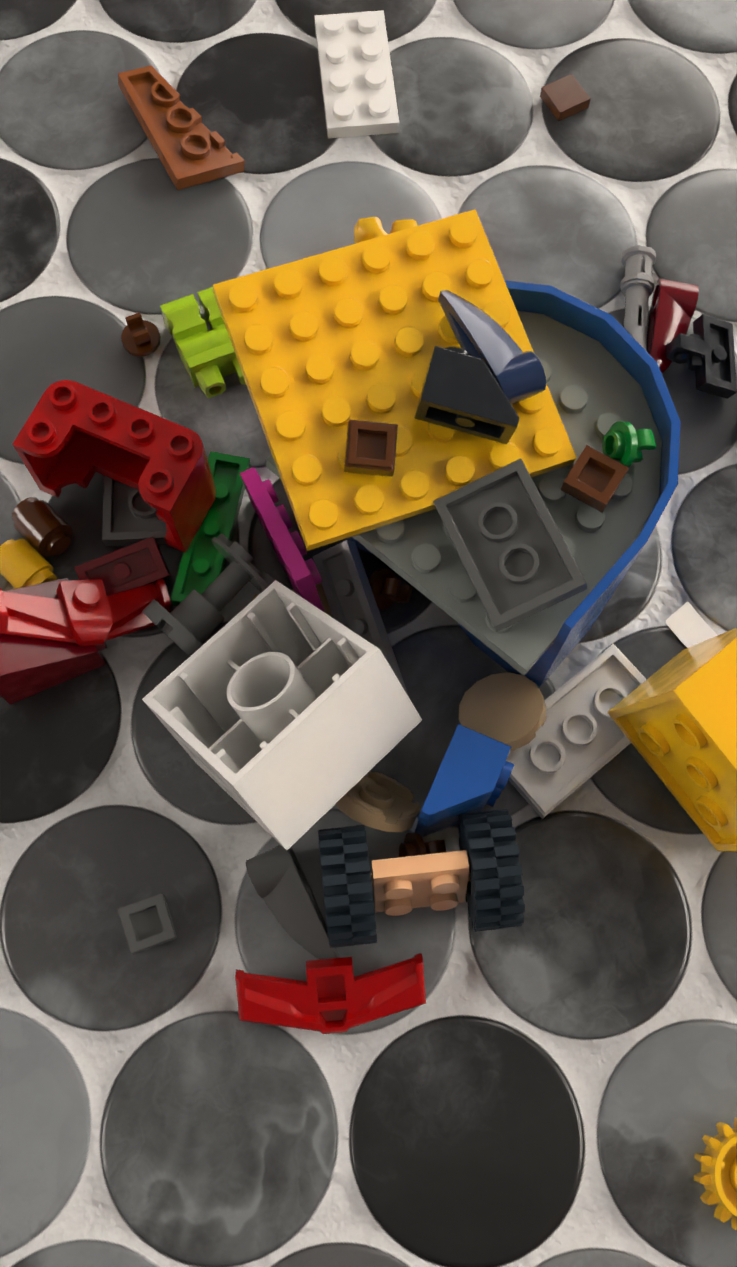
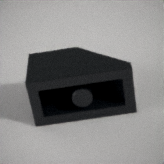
(465, 396)

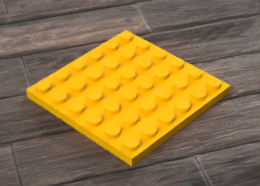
(354, 342)

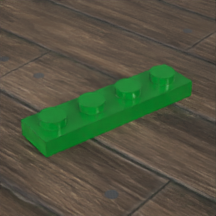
(202, 560)

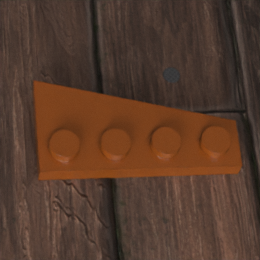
(176, 132)

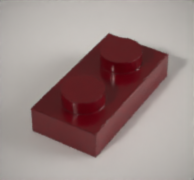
(126, 567)

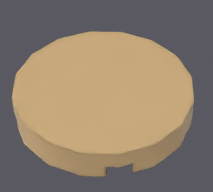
(504, 709)
(380, 804)

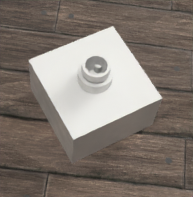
(285, 710)

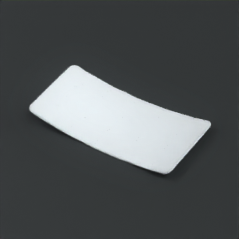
(689, 626)

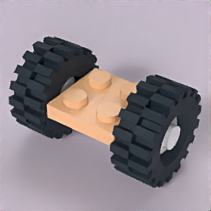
(482, 873)

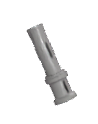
(637, 288)

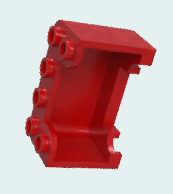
(90, 432)

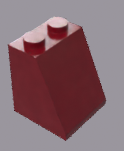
(39, 664)

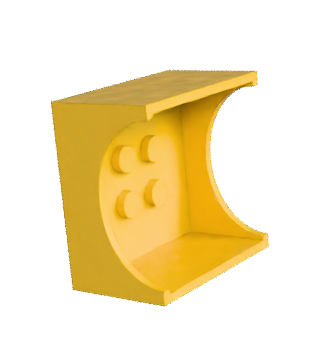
(688, 733)

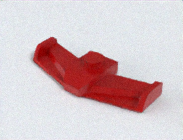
(81, 612)
(331, 996)

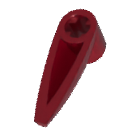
(670, 315)

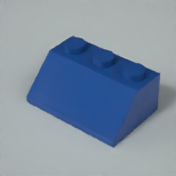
(466, 781)

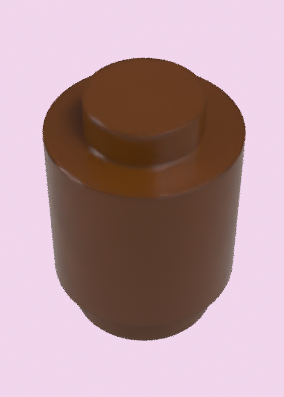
(42, 526)

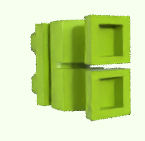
(204, 353)

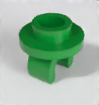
(625, 443)

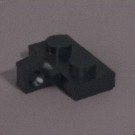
(708, 354)

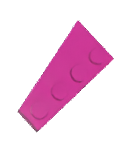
(287, 545)

